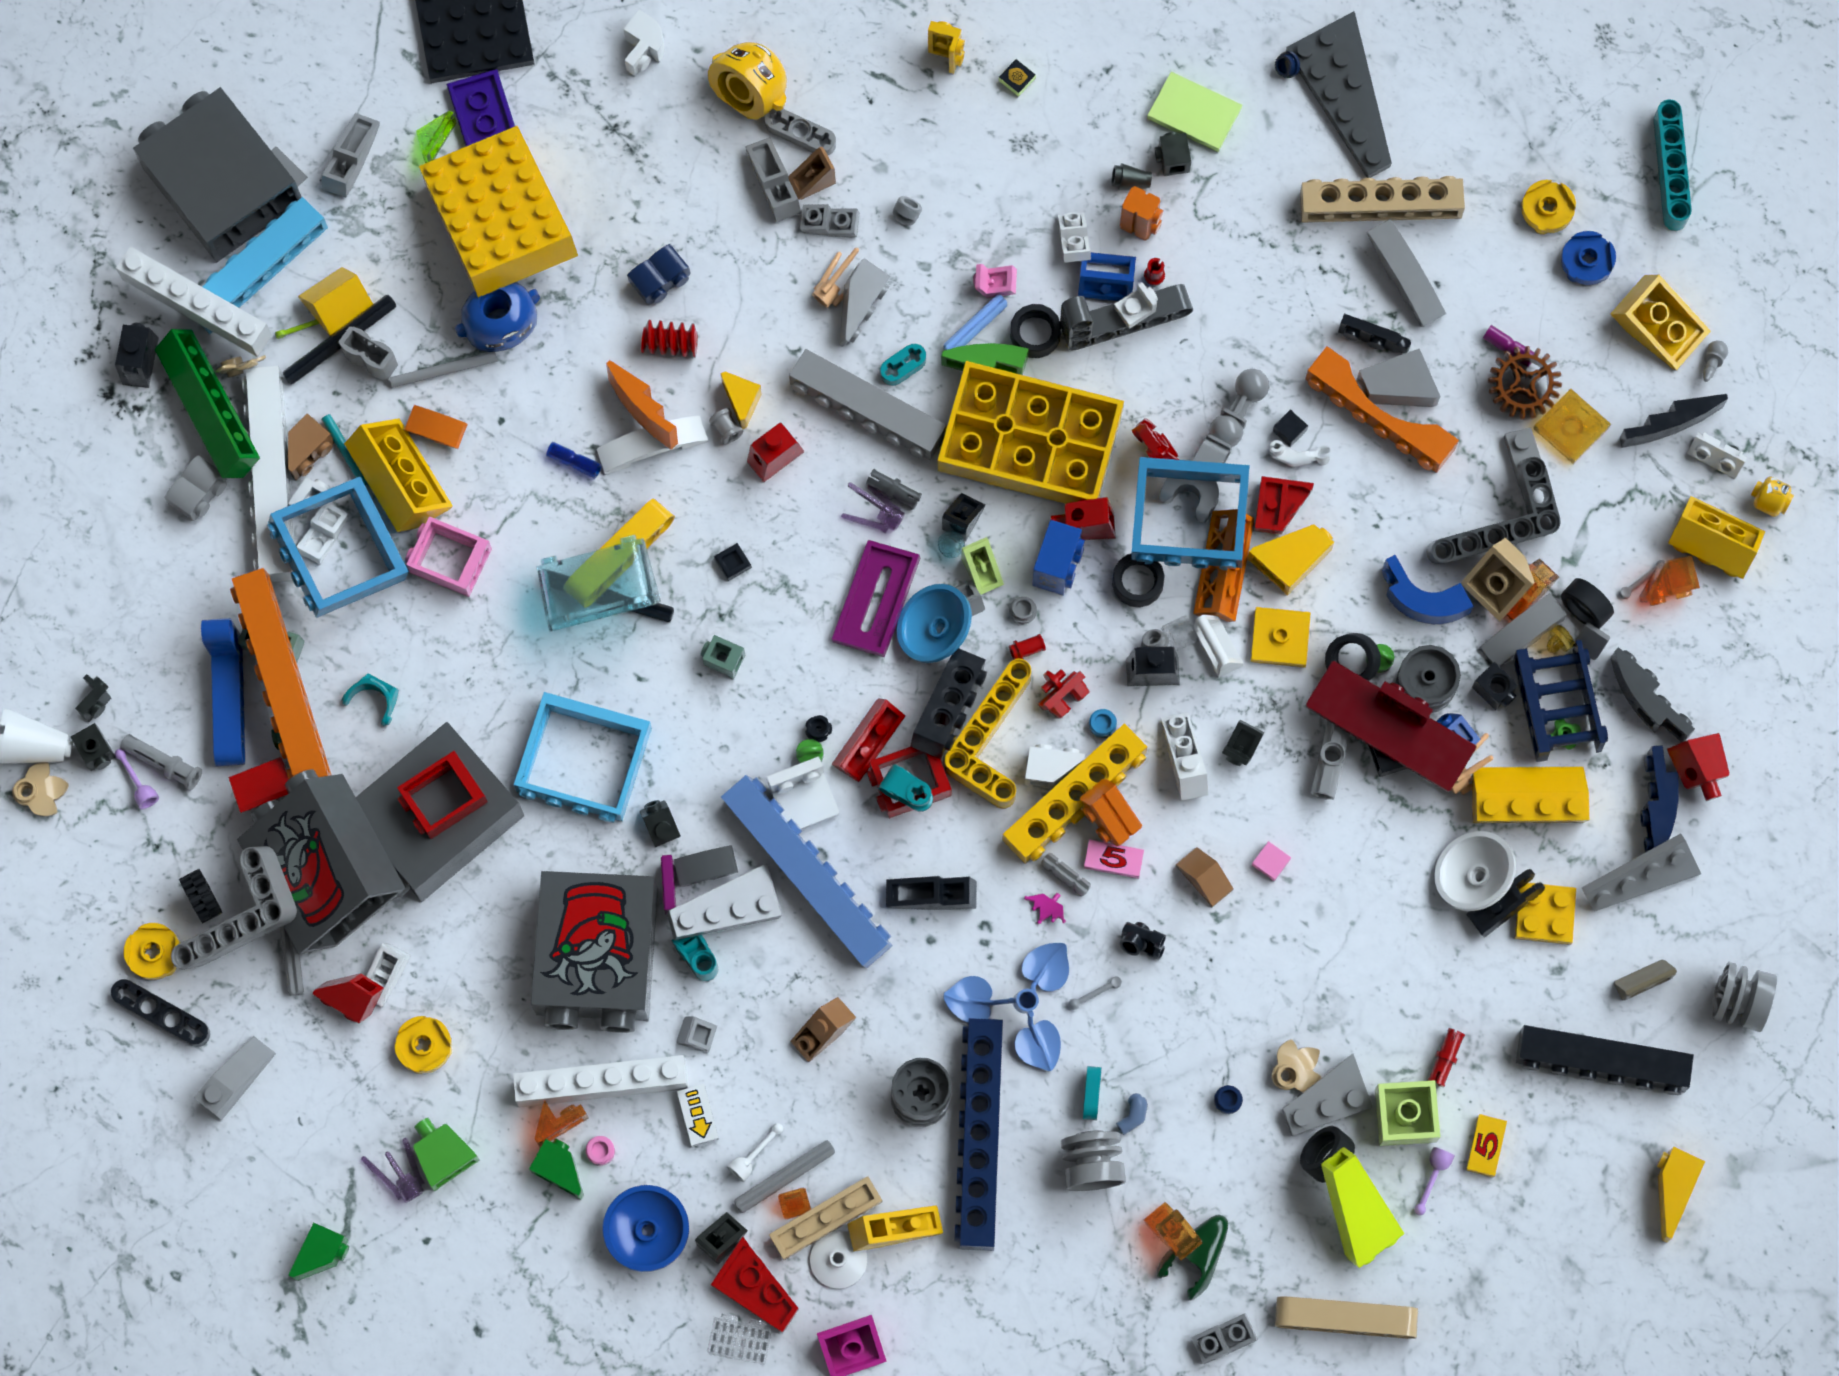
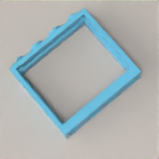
(592, 714)

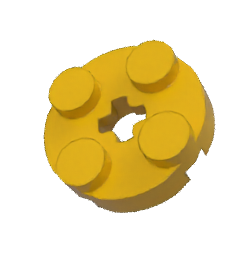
(1546, 221)
(142, 940)
(407, 1041)

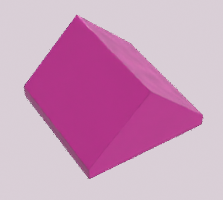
(851, 1347)

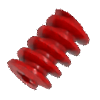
(670, 339)

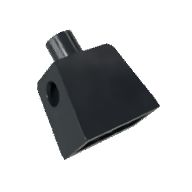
(1153, 666)

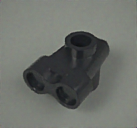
(1139, 937)

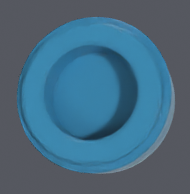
(1102, 723)

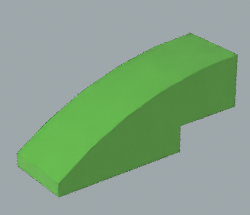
(994, 355)

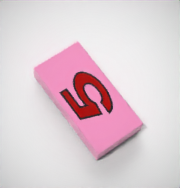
(1114, 859)

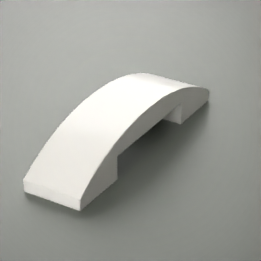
(641, 444)

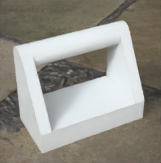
(1217, 645)

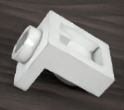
(1137, 305)
(308, 489)

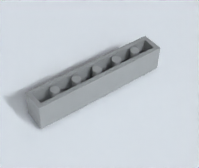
(867, 404)

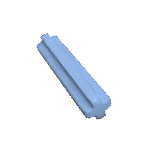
(977, 323)

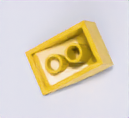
(1660, 320)

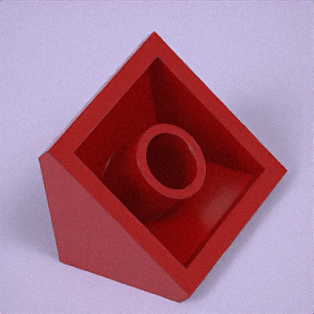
(259, 784)

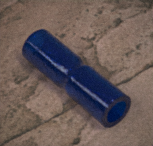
(576, 461)

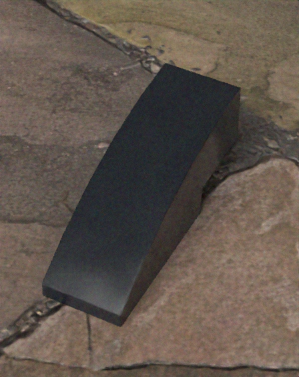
(931, 893)

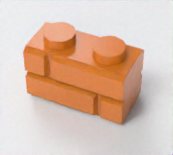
(1141, 213)
(1110, 812)

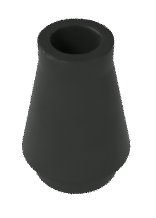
(1127, 177)

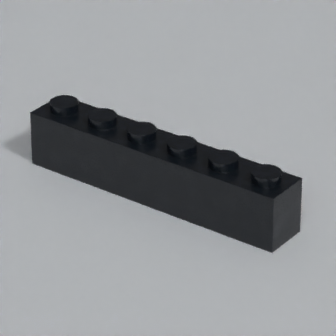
(1604, 1059)

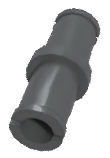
(893, 488)

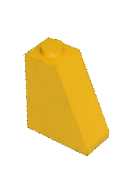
(1292, 556)

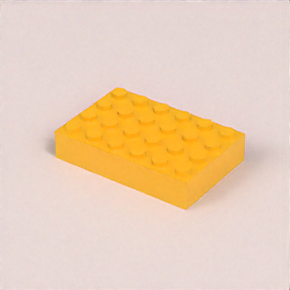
(498, 211)
(1029, 435)

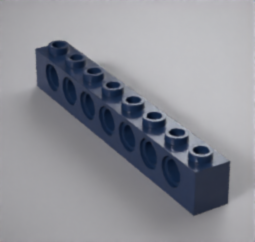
(990, 1033)

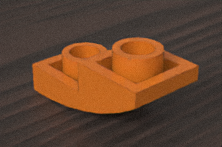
(436, 426)

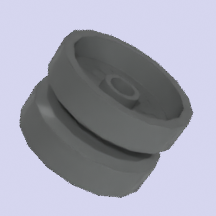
(1435, 665)

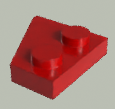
(1279, 503)

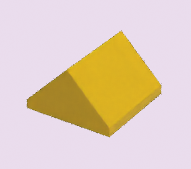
(336, 300)

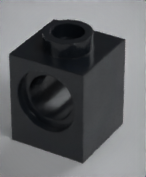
(1495, 674)

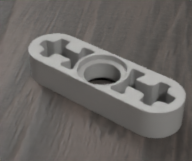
(780, 130)

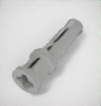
(172, 767)

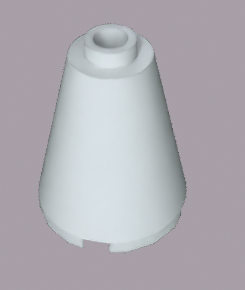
(31, 741)

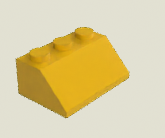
(1716, 538)

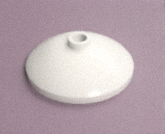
(1466, 862)

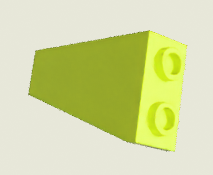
(1359, 1210)

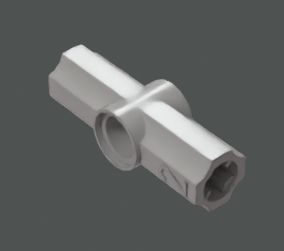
(1328, 772)

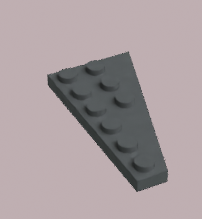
(1340, 80)

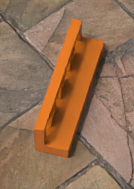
(1228, 584)

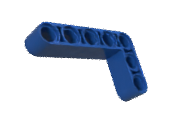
(221, 642)

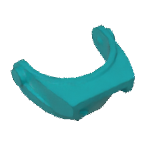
(370, 682)

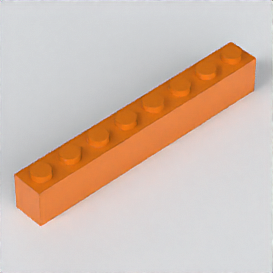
(279, 673)

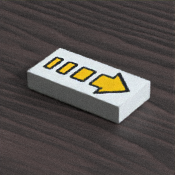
(697, 1115)

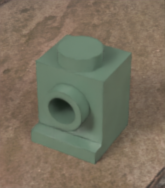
(720, 646)

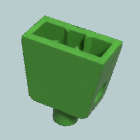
(442, 1153)

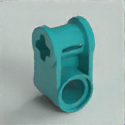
(902, 787)
(694, 951)

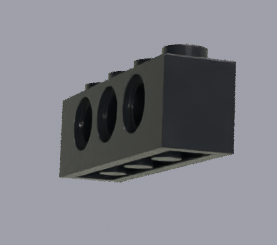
(936, 739)

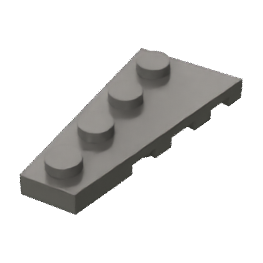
(1651, 871)

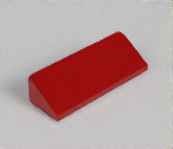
(868, 739)

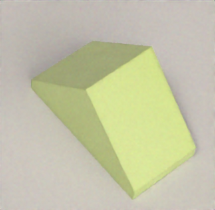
(981, 566)

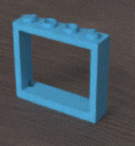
(1191, 471)
(376, 528)

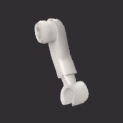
(1293, 458)

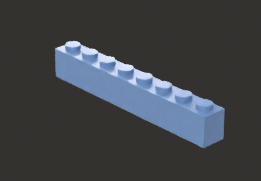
(807, 871)

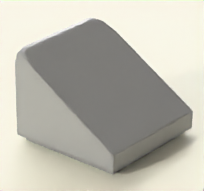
(973, 596)
(1593, 640)
(696, 1033)

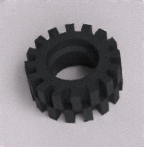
(200, 896)

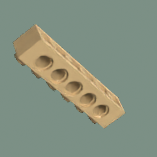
(1371, 209)

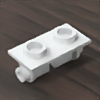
(1708, 451)

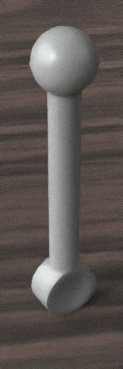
(1626, 591)
(1115, 983)

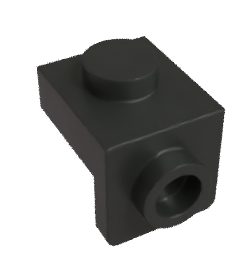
(94, 703)
(1242, 743)
(659, 822)

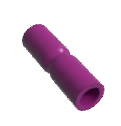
(1504, 342)

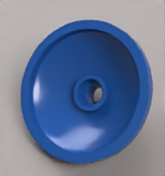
(641, 1208)

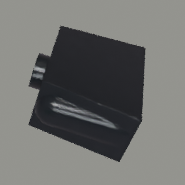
(136, 355)

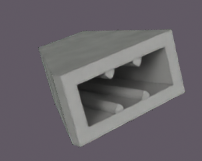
(1400, 382)

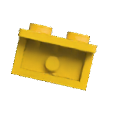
(946, 42)

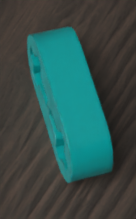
(906, 369)
(1092, 1091)

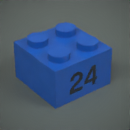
(1057, 556)

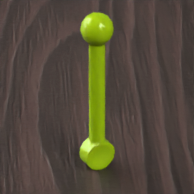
(282, 333)

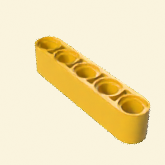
(647, 523)

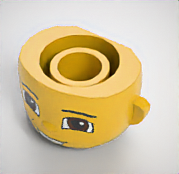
(749, 79)

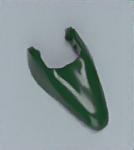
(1205, 1256)

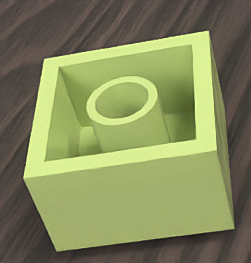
(1407, 1113)

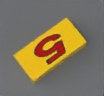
(1486, 1145)

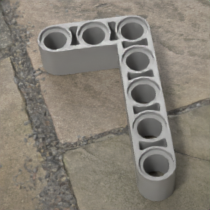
(244, 923)

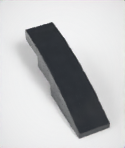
(1680, 417)

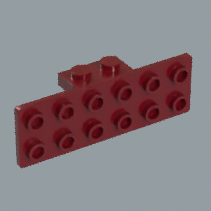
(1392, 724)

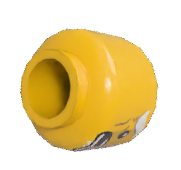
(1772, 496)

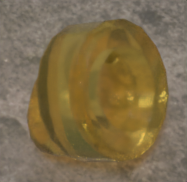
(1562, 639)

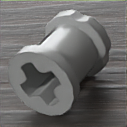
(726, 426)

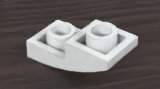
(1074, 237)

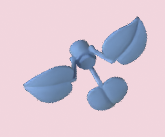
(1046, 968)

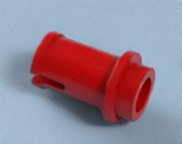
(1154, 272)
(1027, 647)

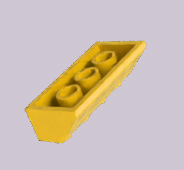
(397, 474)
(1530, 795)

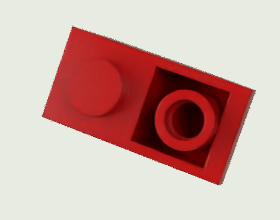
(350, 995)

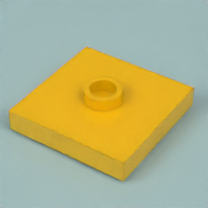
(1280, 637)

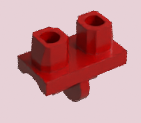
(1071, 684)

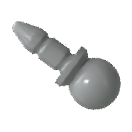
(1716, 353)

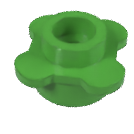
(1562, 726)

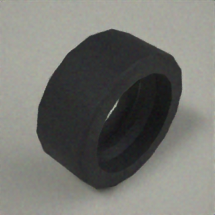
(1036, 311)
(1133, 599)
(1587, 603)
(1370, 647)
(1319, 1145)

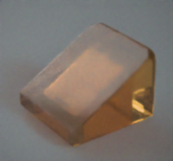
(794, 1203)

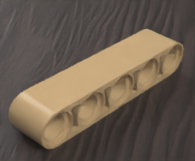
(1346, 1317)

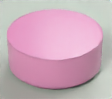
(600, 1150)

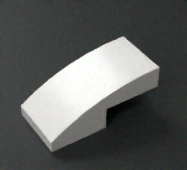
(323, 533)

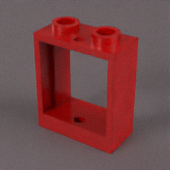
(427, 776)
(942, 790)

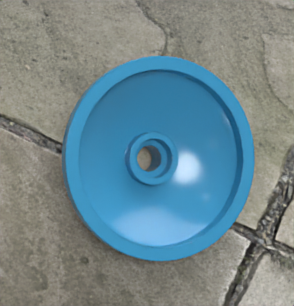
(926, 616)

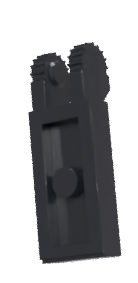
(1492, 917)

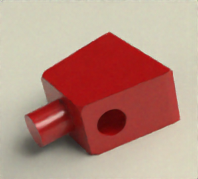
(775, 451)
(1092, 516)
(1701, 764)

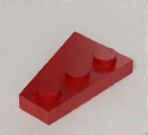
(753, 1286)

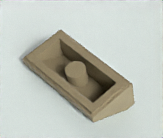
(1644, 979)

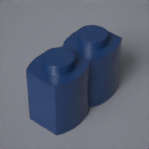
(659, 274)

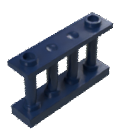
(1538, 718)

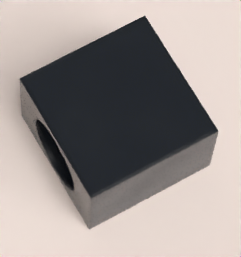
(1290, 428)

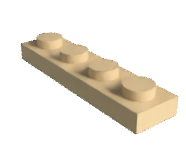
(825, 1218)

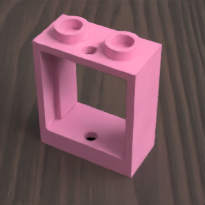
(473, 567)

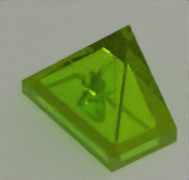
(434, 134)

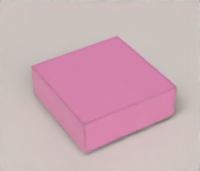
(1271, 861)

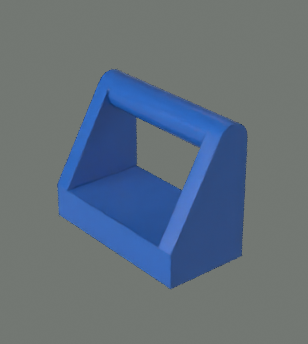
(1107, 284)

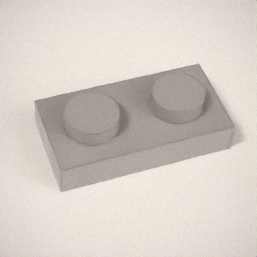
(1520, 446)

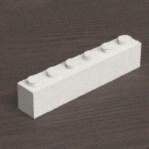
(194, 301)
(600, 1081)

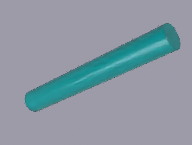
(339, 440)

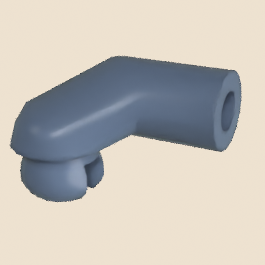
(1136, 1115)

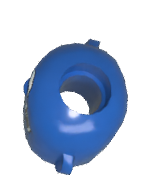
(500, 333)

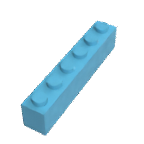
(267, 254)

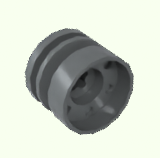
(923, 1076)

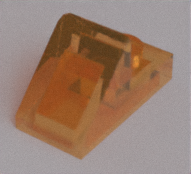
(551, 1128)
(1173, 1230)

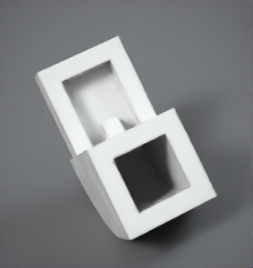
(648, 41)

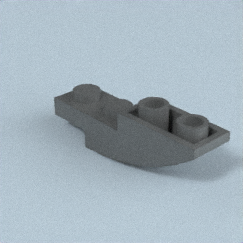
(1639, 688)

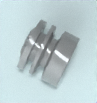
(1749, 998)
(1092, 1156)

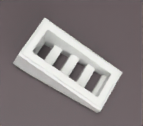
(397, 969)

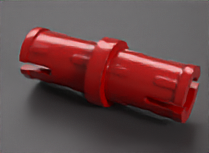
(1446, 1057)

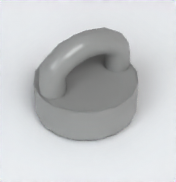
(908, 208)

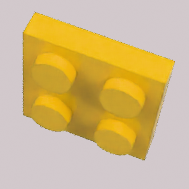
(1548, 916)

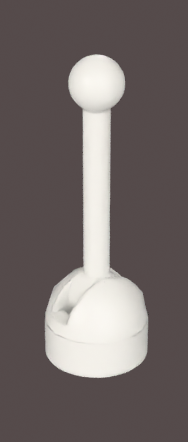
(741, 1166)

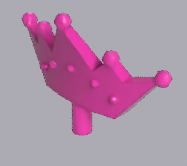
(1047, 906)

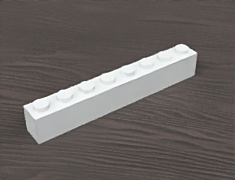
(271, 472)

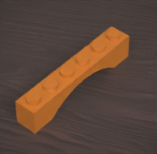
(1425, 442)

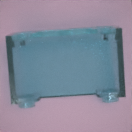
(597, 584)

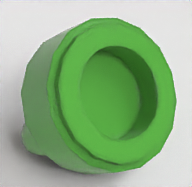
(1387, 657)
(808, 750)

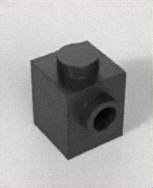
(1173, 154)
(93, 747)

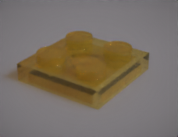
(1572, 426)

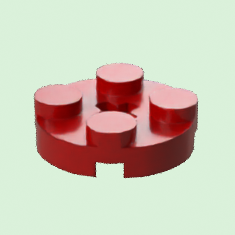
(1157, 444)

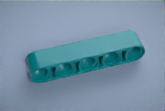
(1673, 153)

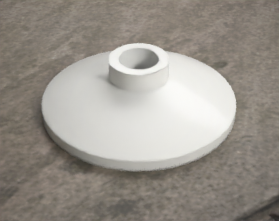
(833, 1274)

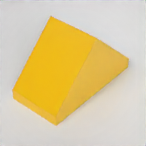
(742, 395)

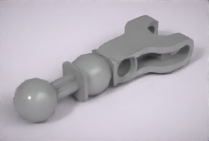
(1223, 434)

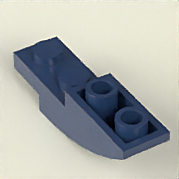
(1661, 813)

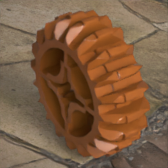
(1512, 362)

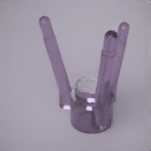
(889, 514)
(408, 1186)

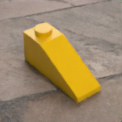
(1675, 1185)
(894, 1227)

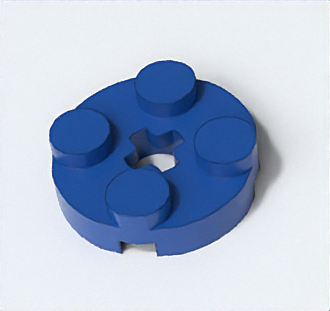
(1583, 272)

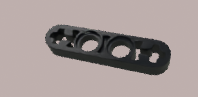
(162, 1009)

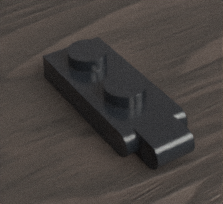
(1374, 335)

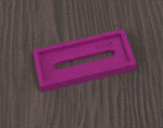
(873, 561)

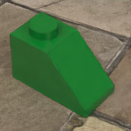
(557, 1167)
(319, 1252)

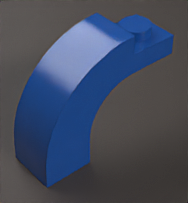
(1422, 605)

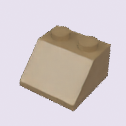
(1499, 579)

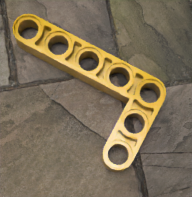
(985, 732)

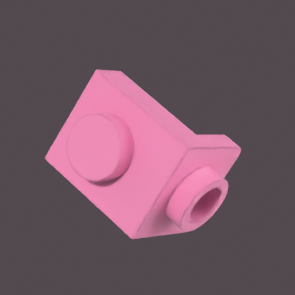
(995, 280)

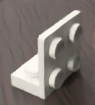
(804, 793)

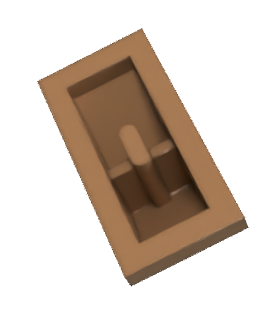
(813, 174)
(1205, 876)

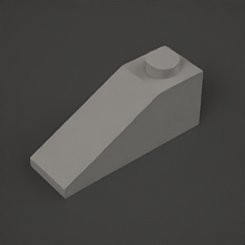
(234, 1078)

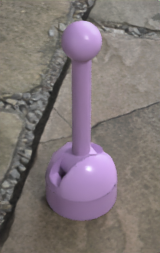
(145, 795)
(1439, 1160)

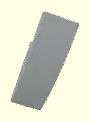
(349, 155)
(773, 179)
(1523, 630)

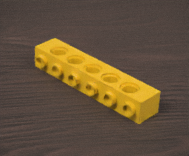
(1017, 837)

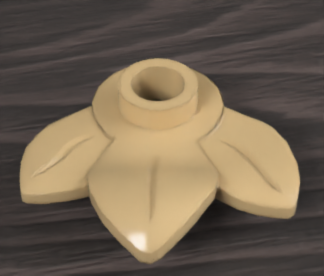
(236, 366)
(44, 790)
(1298, 1064)

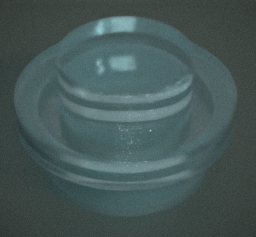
(951, 544)

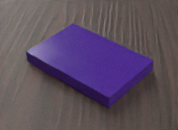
(480, 106)

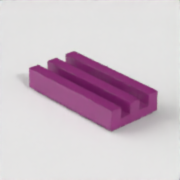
(668, 882)

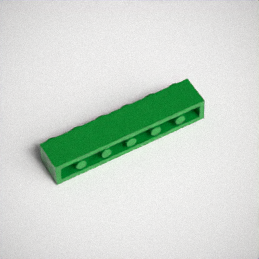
(207, 403)

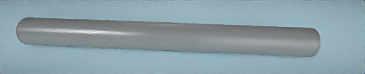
(443, 369)

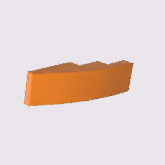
(638, 401)

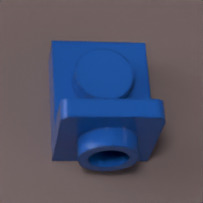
(1460, 726)

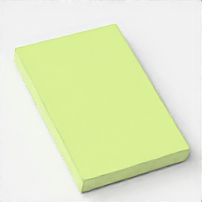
(1194, 111)

